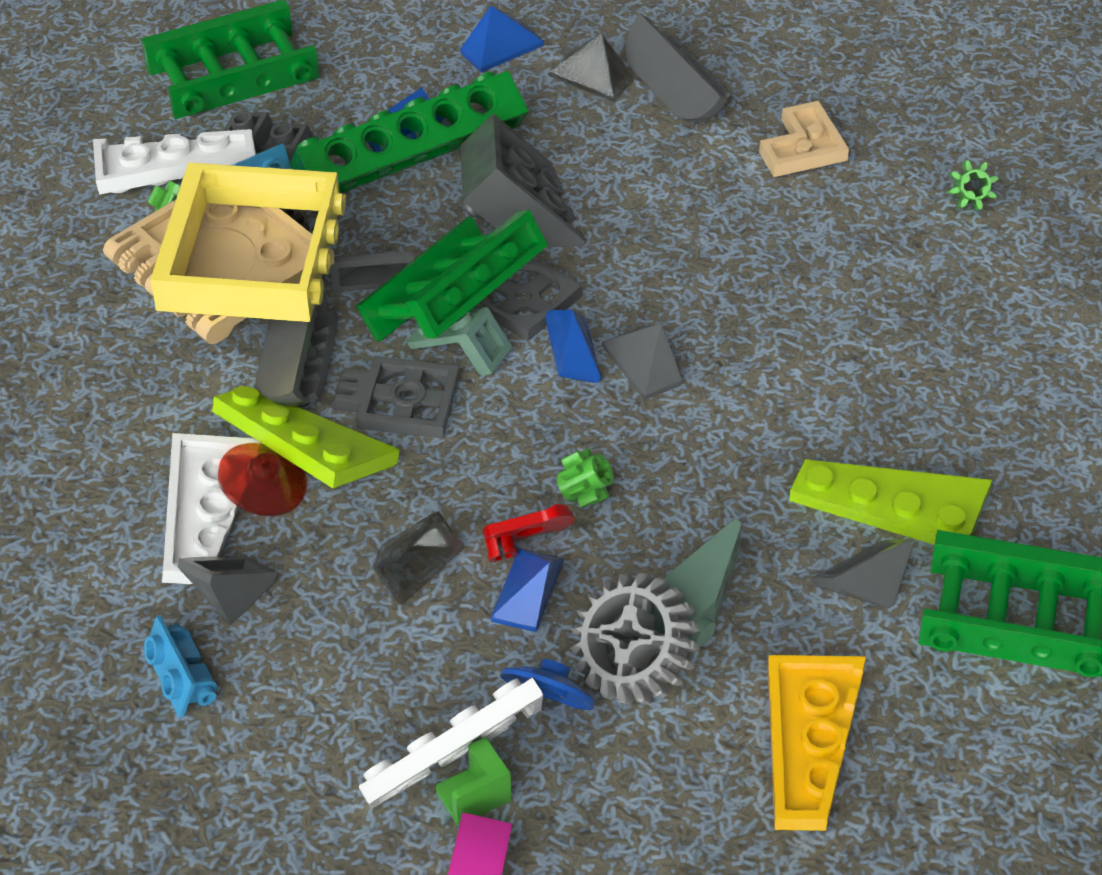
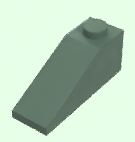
(705, 580)

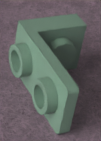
(477, 335)

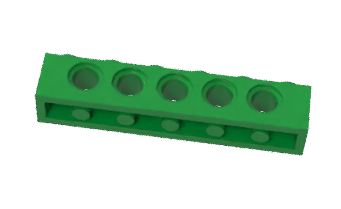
(493, 92)

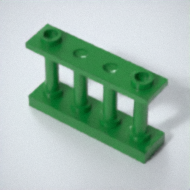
(223, 36)
(452, 276)
(1023, 567)

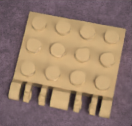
(229, 245)

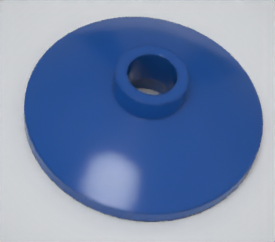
(553, 683)

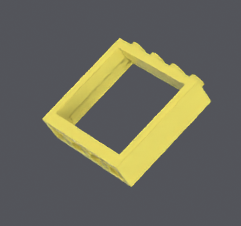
(256, 188)

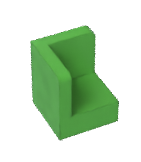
(478, 788)

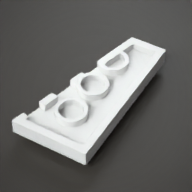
(155, 163)
(196, 507)
(389, 779)

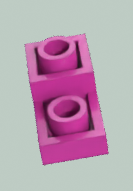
(480, 846)

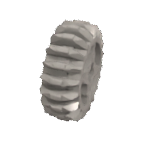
(635, 602)

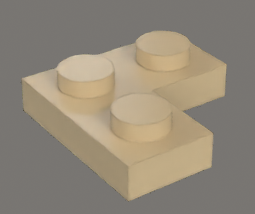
(810, 141)

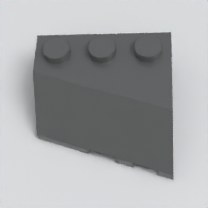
(510, 175)

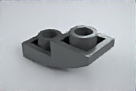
(269, 135)

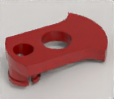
(506, 532)

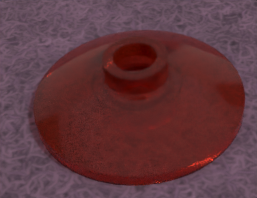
(261, 480)

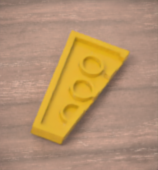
(809, 730)

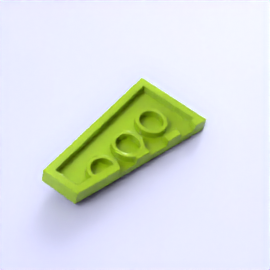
(307, 440)
(893, 498)

